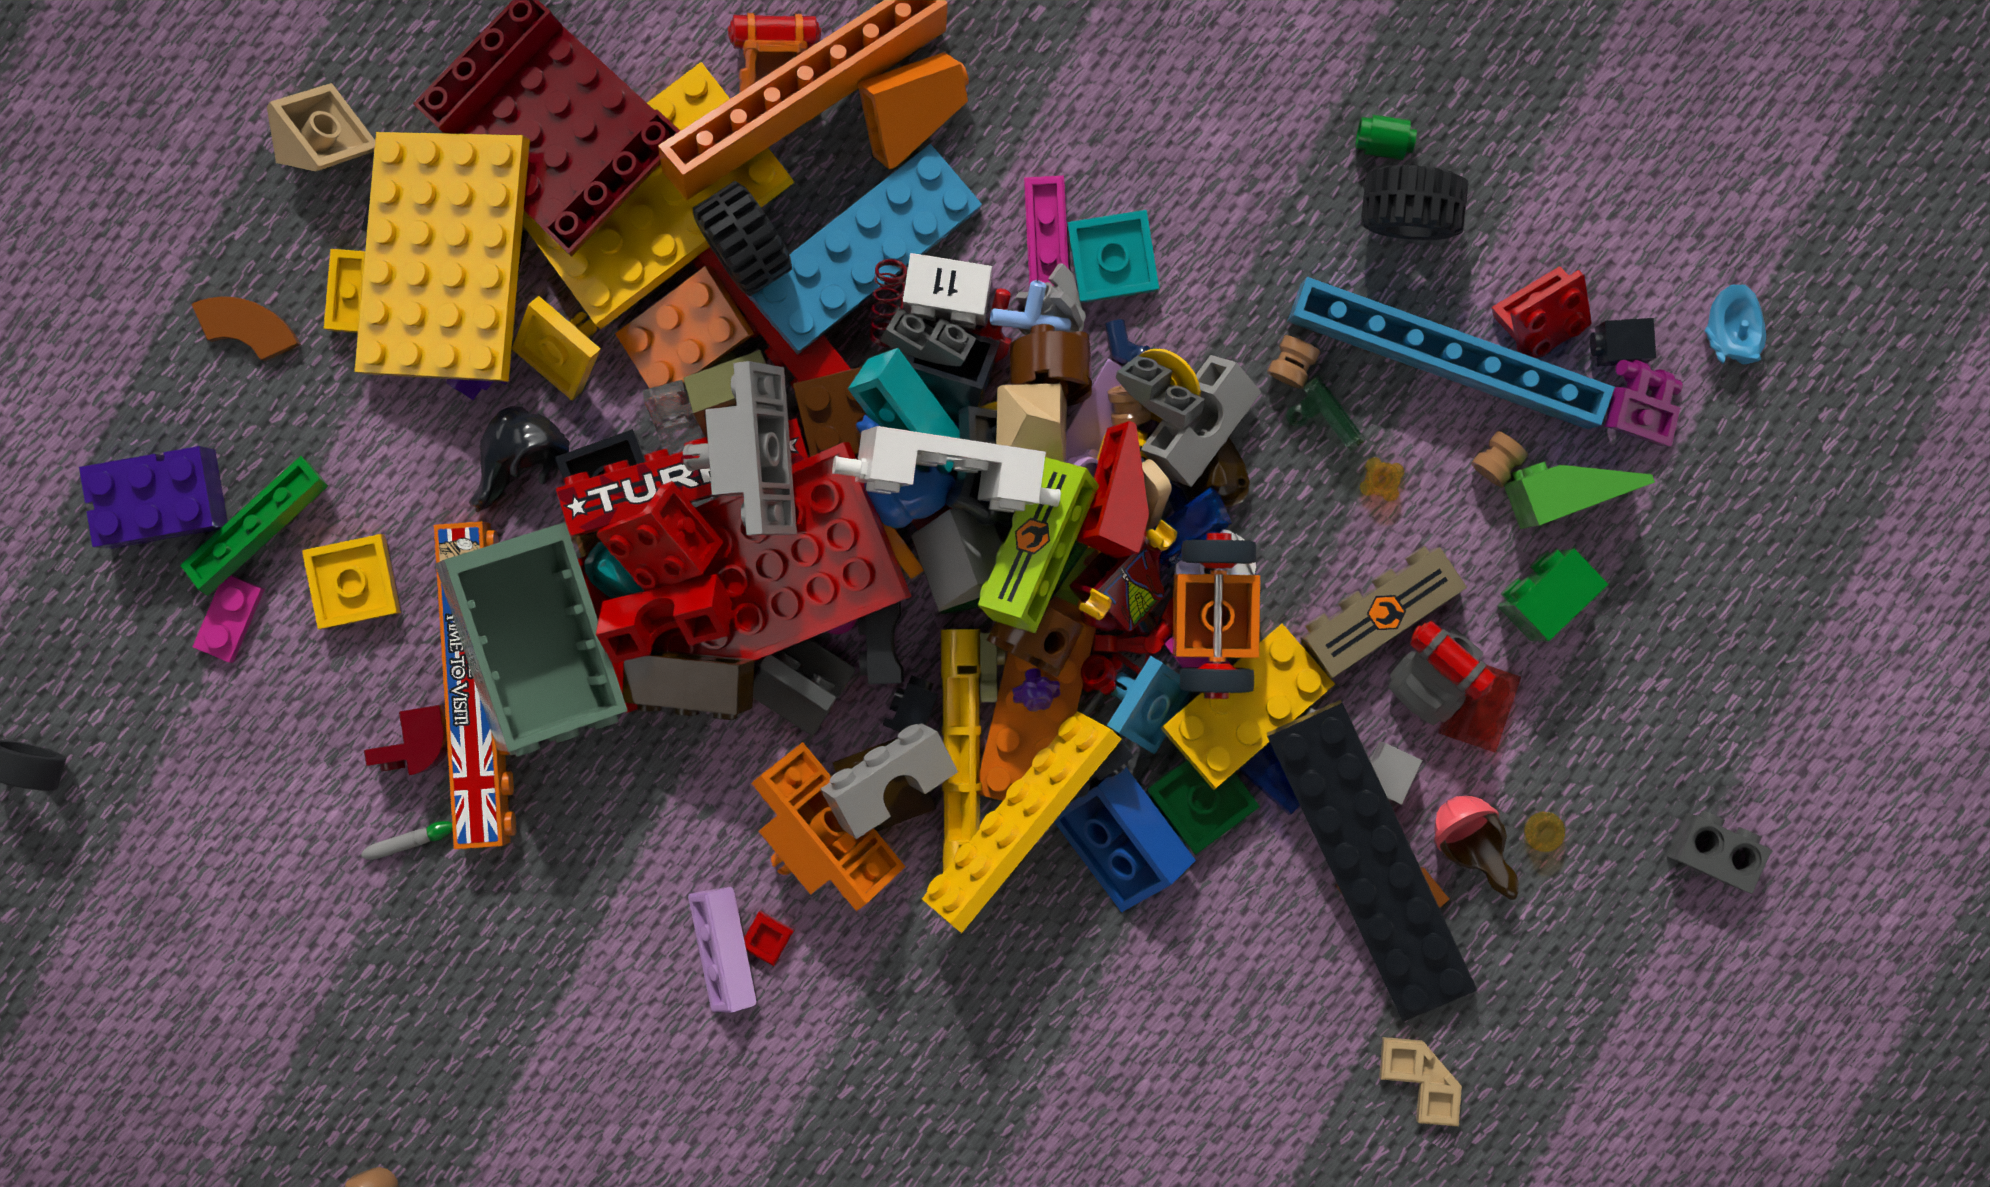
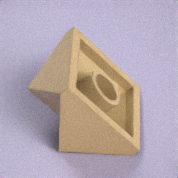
(316, 129)
(1033, 418)

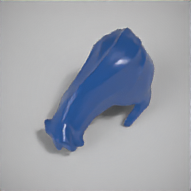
(913, 501)

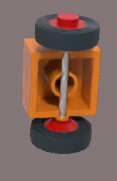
(1217, 616)

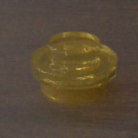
(1544, 831)

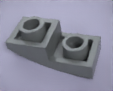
(942, 345)
(1152, 388)

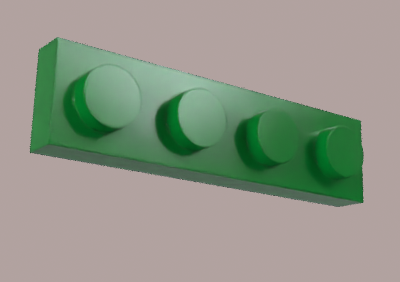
(254, 525)

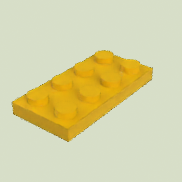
(1226, 733)

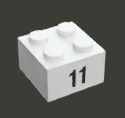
(947, 290)

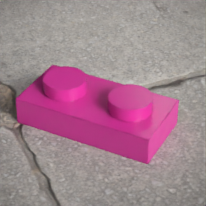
(228, 618)

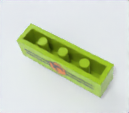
(1038, 549)

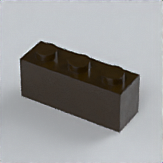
(689, 683)

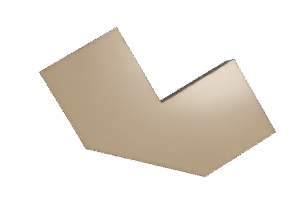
(1438, 1090)

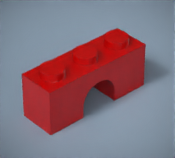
(634, 621)

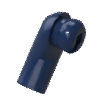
(1120, 346)

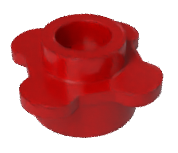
(1092, 669)

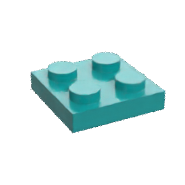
(1113, 256)

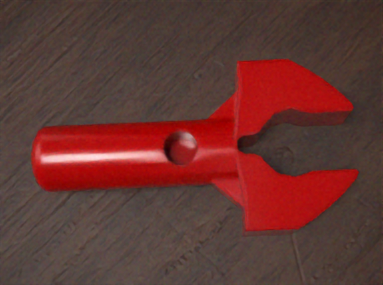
(1000, 301)

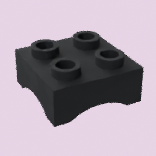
(880, 659)

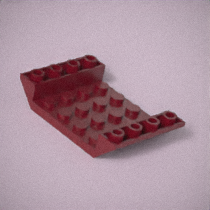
(584, 124)

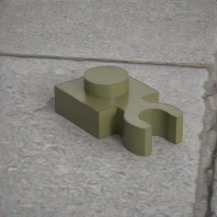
(989, 658)

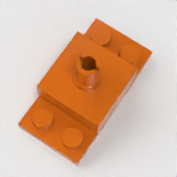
(812, 840)

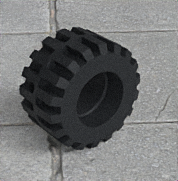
(1414, 202)
(742, 238)

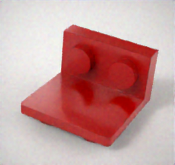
(663, 541)

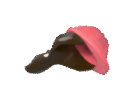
(1475, 839)

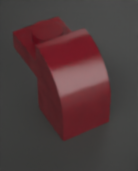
(423, 743)

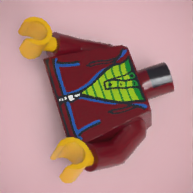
(1124, 589)

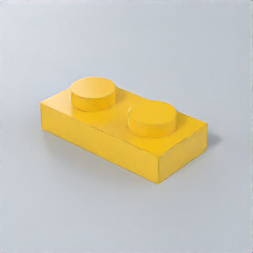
(344, 290)

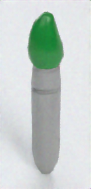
(434, 832)

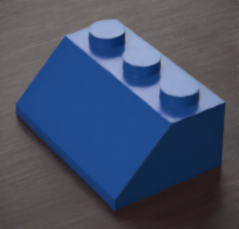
(1124, 840)

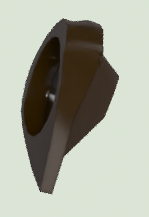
(1223, 476)

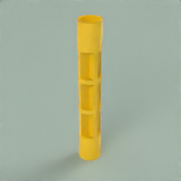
(961, 736)

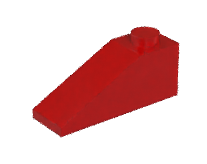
(1120, 506)

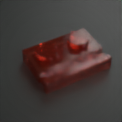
(1483, 720)

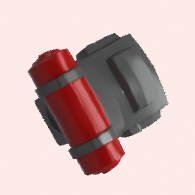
(1440, 673)

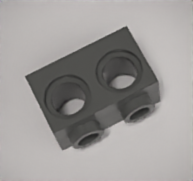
(1717, 856)

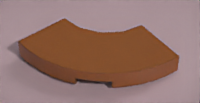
(246, 322)

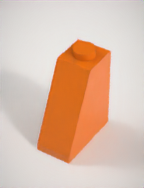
(911, 105)

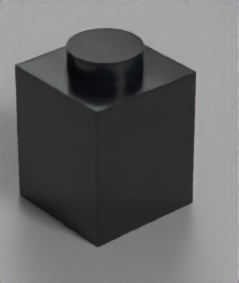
(1623, 341)

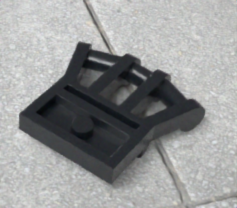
(980, 426)

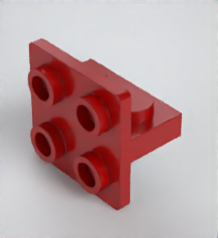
(1546, 312)

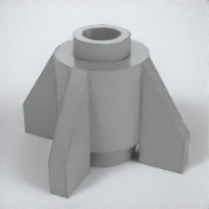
(1060, 299)

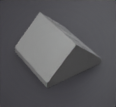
(956, 556)

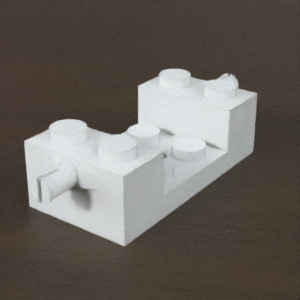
(1008, 474)

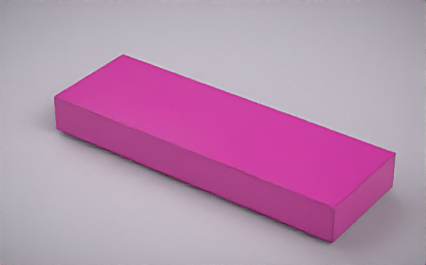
(1045, 225)

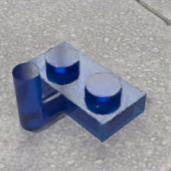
(1193, 520)

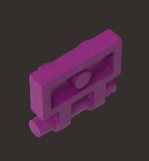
(1642, 415)

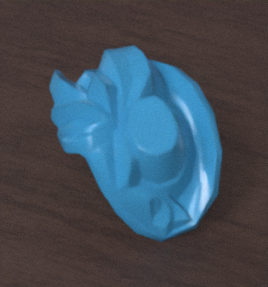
(1736, 325)

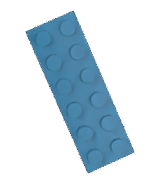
(838, 264)

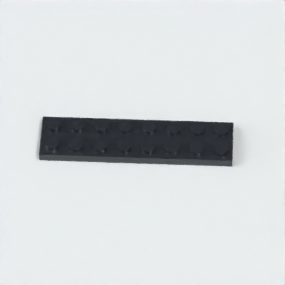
(1371, 860)

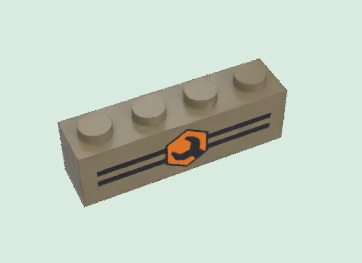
(1383, 611)

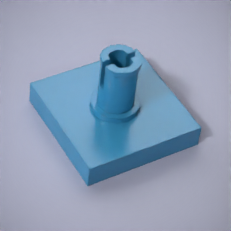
(1148, 704)

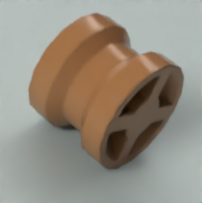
(1126, 407)

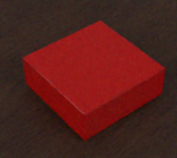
(767, 938)

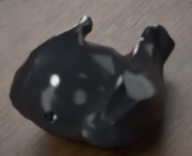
(515, 442)

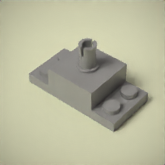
(752, 450)

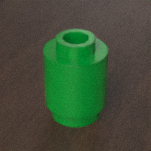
(1385, 137)

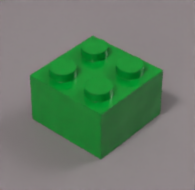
(1551, 594)

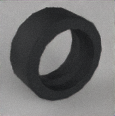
(30, 766)

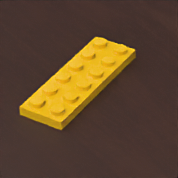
(1020, 819)

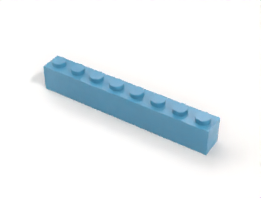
(1450, 354)

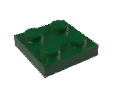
(1197, 809)

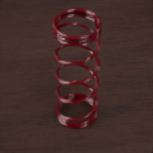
(901, 279)

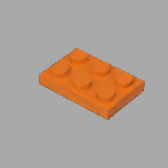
(685, 330)

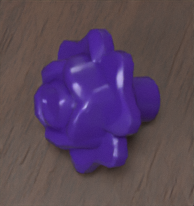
(1036, 691)

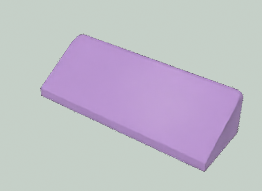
(1094, 414)
(722, 950)

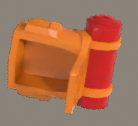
(770, 42)

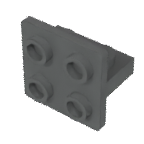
(802, 683)

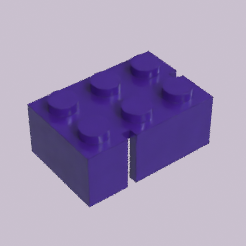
(153, 497)

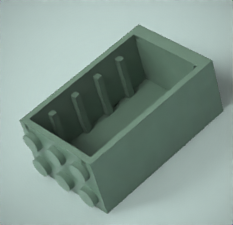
(531, 639)

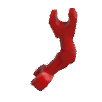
(1139, 645)

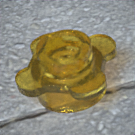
(1392, 474)

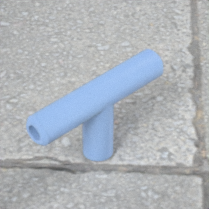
(1031, 314)

